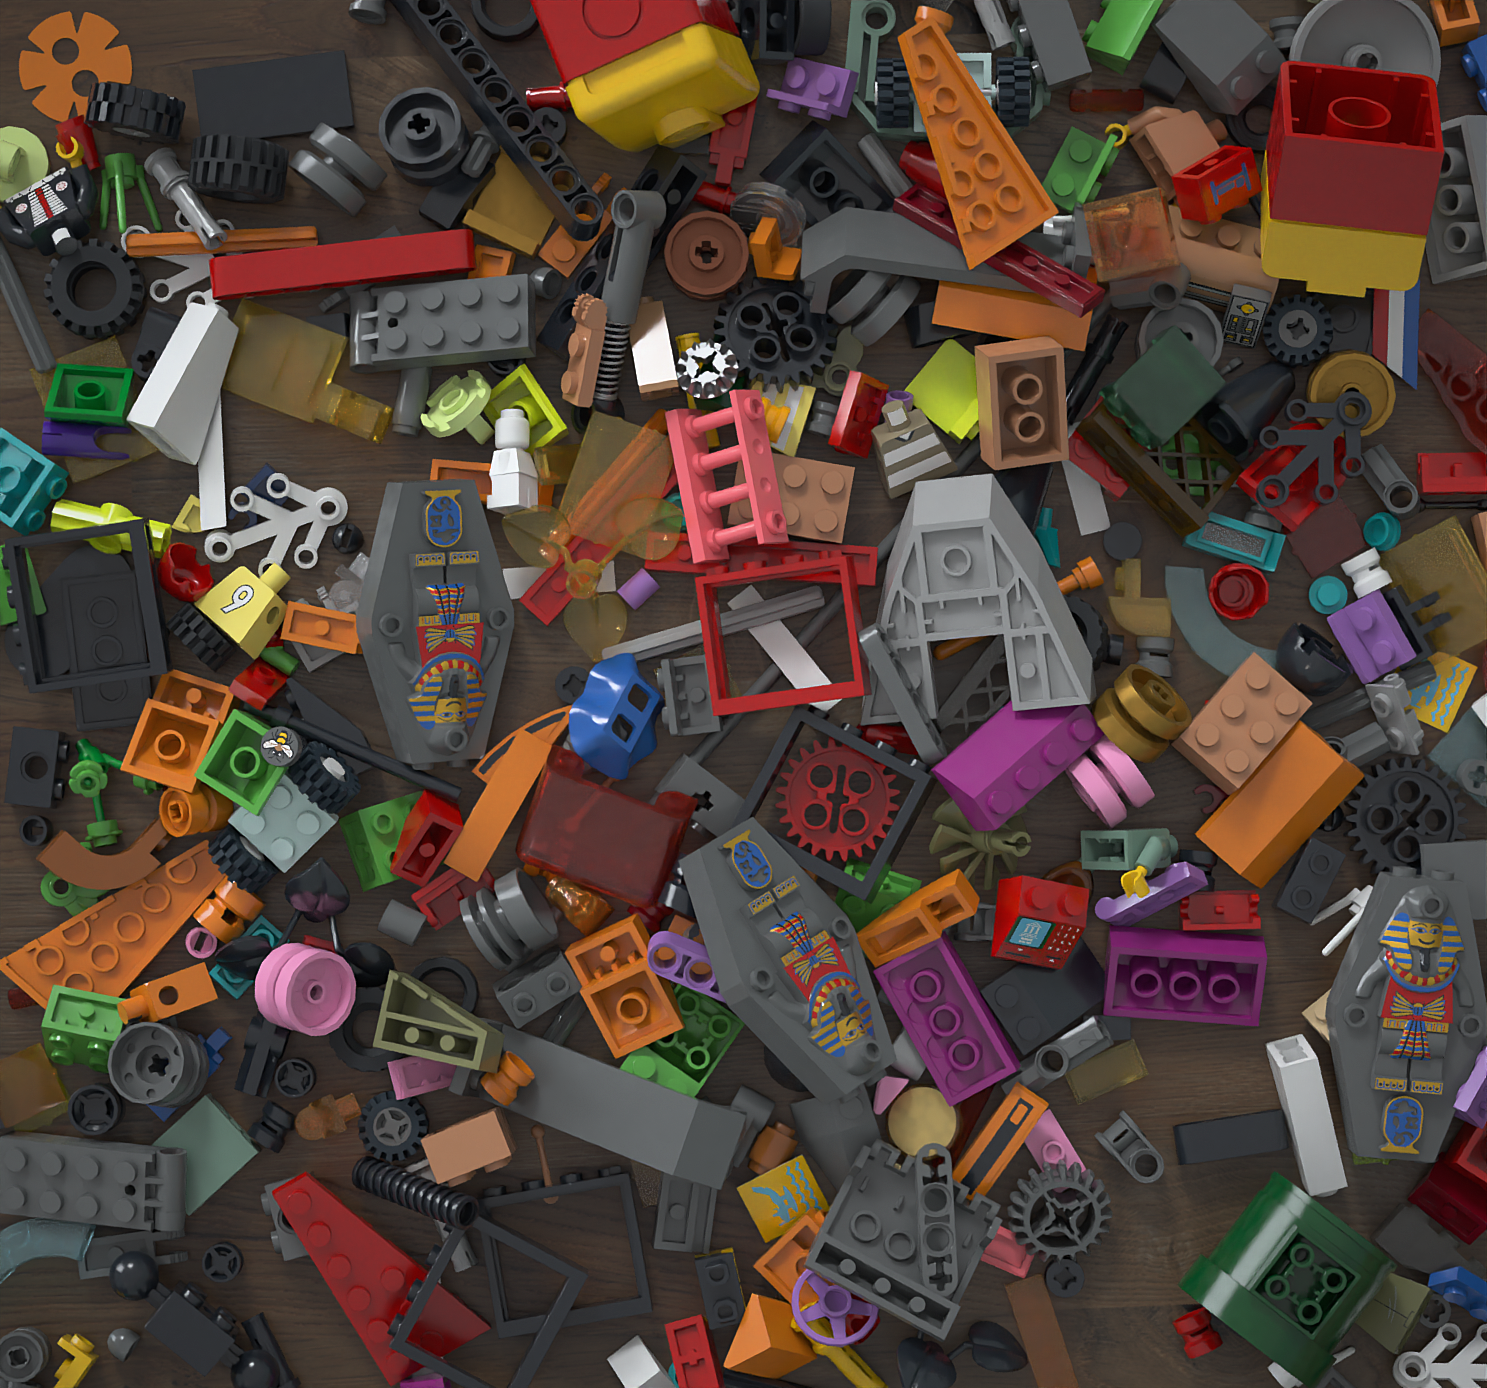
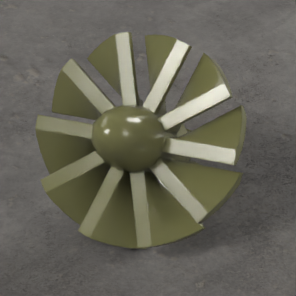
(978, 844)

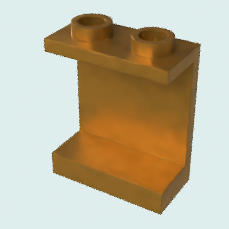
(511, 210)

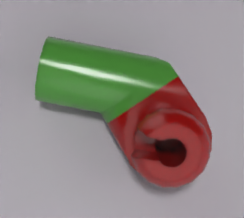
(277, 657)

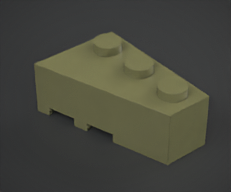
(432, 1027)

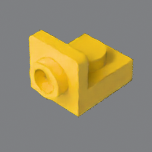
(73, 1371)

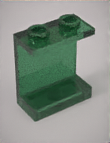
(1162, 389)

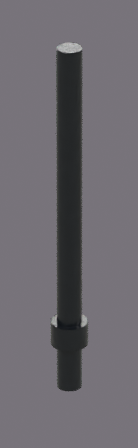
(284, 718)

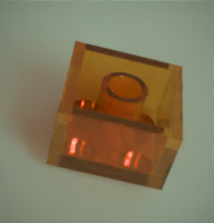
(1131, 235)

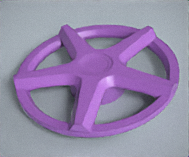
(835, 1304)

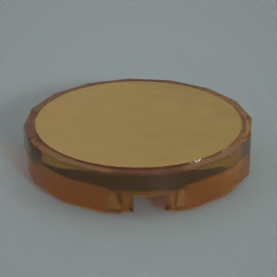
(920, 1118)

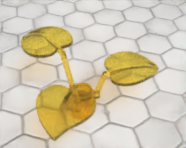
(592, 619)

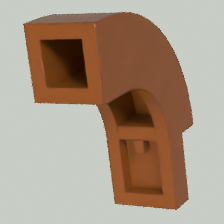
(83, 868)

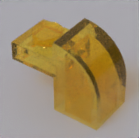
(354, 412)
(1137, 614)

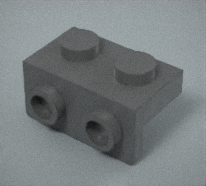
(687, 697)

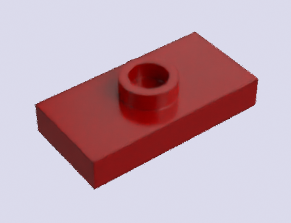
(259, 684)

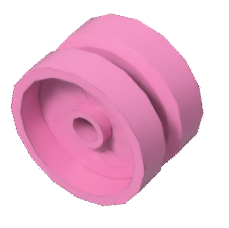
(1101, 783)
(305, 989)

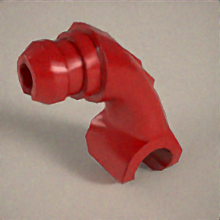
(890, 734)

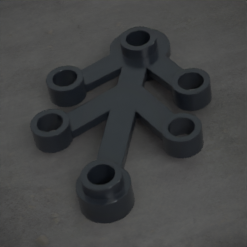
(1318, 445)

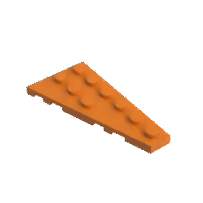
(980, 167)
(118, 936)

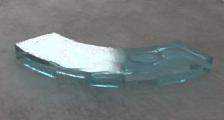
(1202, 627)
(42, 1239)

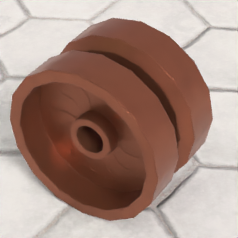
(706, 233)

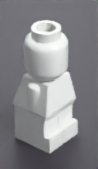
(512, 468)

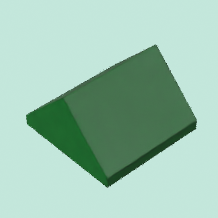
(90, 395)

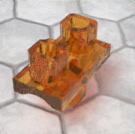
(326, 1117)

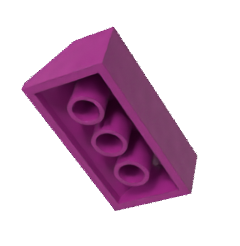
(1014, 760)
(1184, 975)

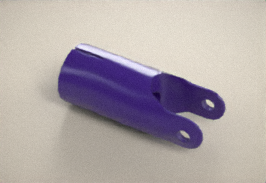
(78, 440)

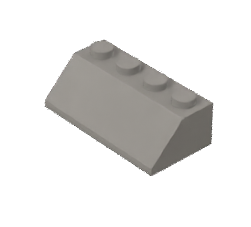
(1459, 214)

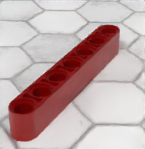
(342, 264)

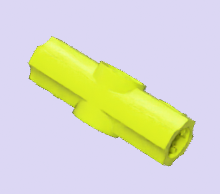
(77, 515)

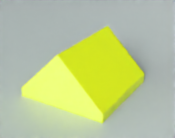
(523, 392)

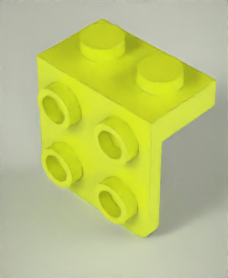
(948, 391)

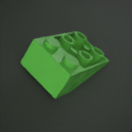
(690, 1054)

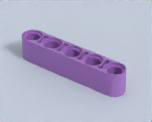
(679, 967)

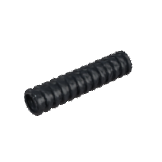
(415, 1192)

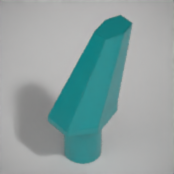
(1048, 538)

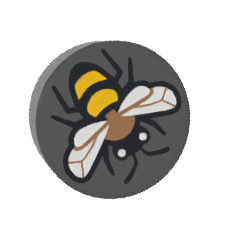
(281, 747)

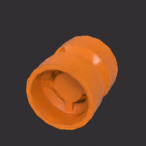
(196, 812)
(243, 907)

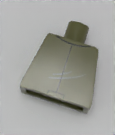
(1395, 1312)

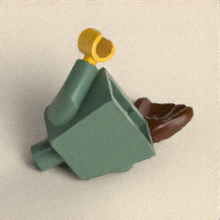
(1118, 850)

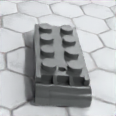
(442, 323)
(93, 1181)

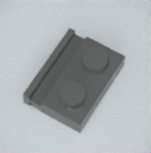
(683, 1215)

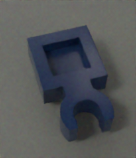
(258, 486)

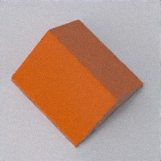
(767, 1342)

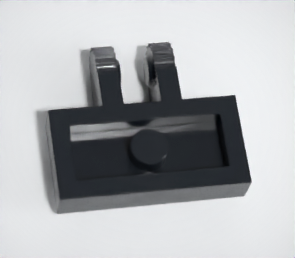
(1411, 624)

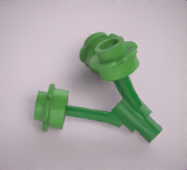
(89, 778)

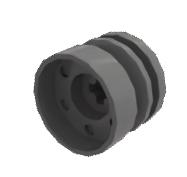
(506, 920)
(141, 1056)

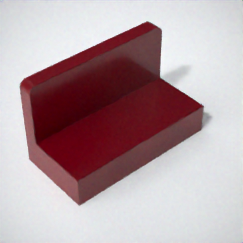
(1452, 1201)

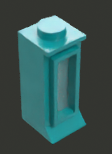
(1237, 542)

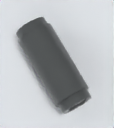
(411, 401)

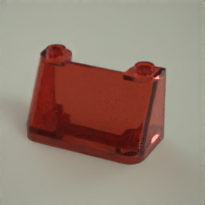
(601, 833)

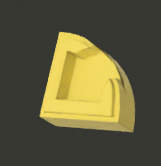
(189, 517)

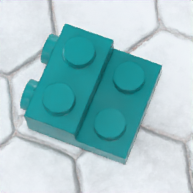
(26, 484)

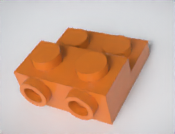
(785, 1259)

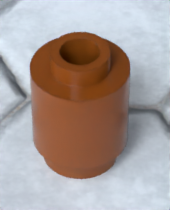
(772, 1147)

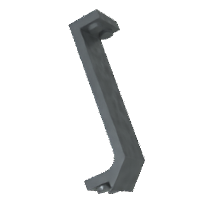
(898, 246)
(617, 1109)

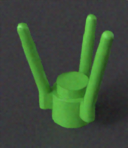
(120, 175)

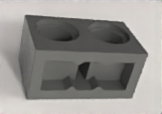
(537, 986)

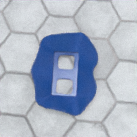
(597, 709)

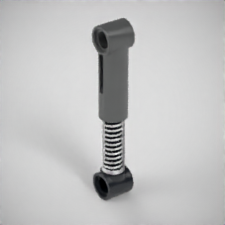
(636, 218)

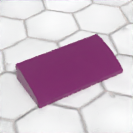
(947, 1019)

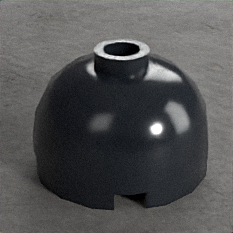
(1309, 663)

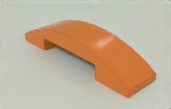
(498, 805)

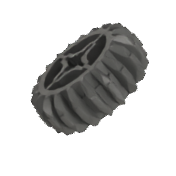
(1072, 1202)

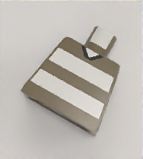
(908, 450)

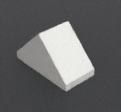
(639, 1367)

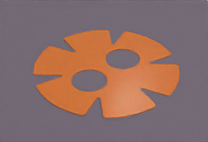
(42, 68)

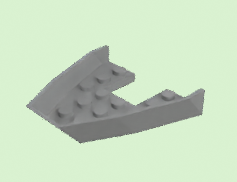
(975, 571)

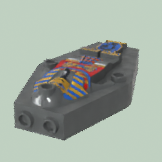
(435, 621)
(788, 962)
(1407, 1015)

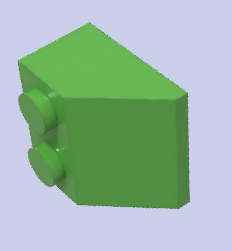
(1119, 31)
(237, 765)

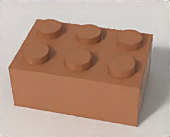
(1022, 402)
(811, 497)
(1241, 723)
(469, 1145)

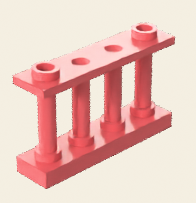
(697, 484)

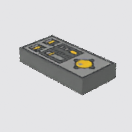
(1245, 315)

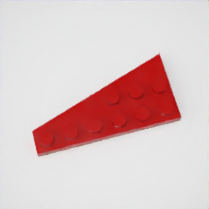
(373, 1278)

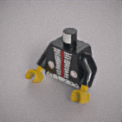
(54, 209)

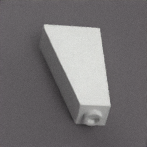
(185, 383)
(1307, 1115)

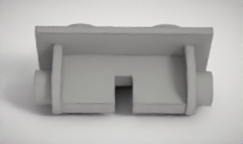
(1398, 725)

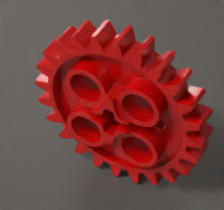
(802, 793)

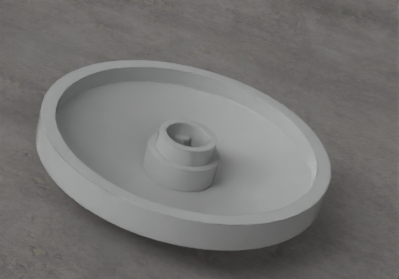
(1369, 36)

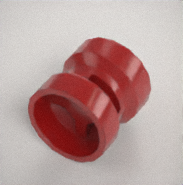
(1197, 1333)

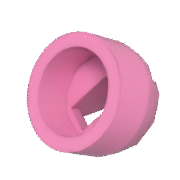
(208, 945)

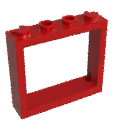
(758, 571)

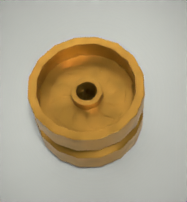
(1358, 370)
(1141, 713)

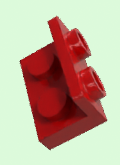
(858, 414)

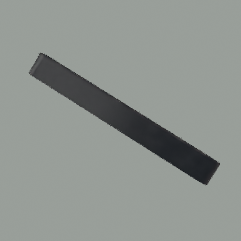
(502, 115)

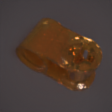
(579, 904)

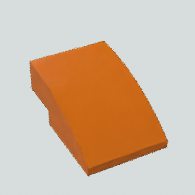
(178, 730)
(620, 988)

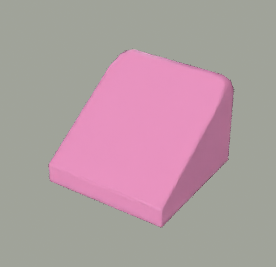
(886, 1091)

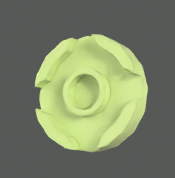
(21, 161)
(458, 406)

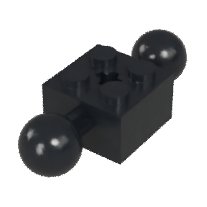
(191, 1324)

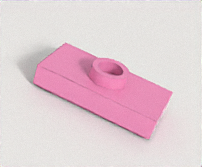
(419, 1075)
(1049, 1144)

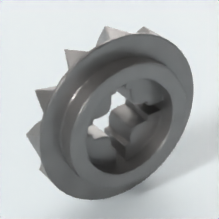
(709, 384)

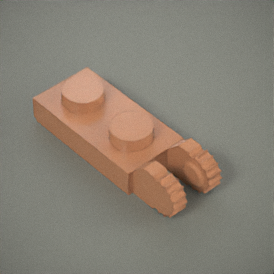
(584, 350)

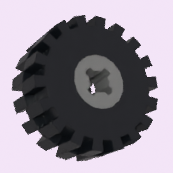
(134, 113)

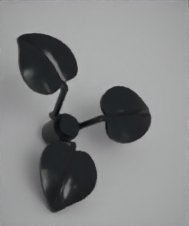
(317, 895)
(925, 1365)

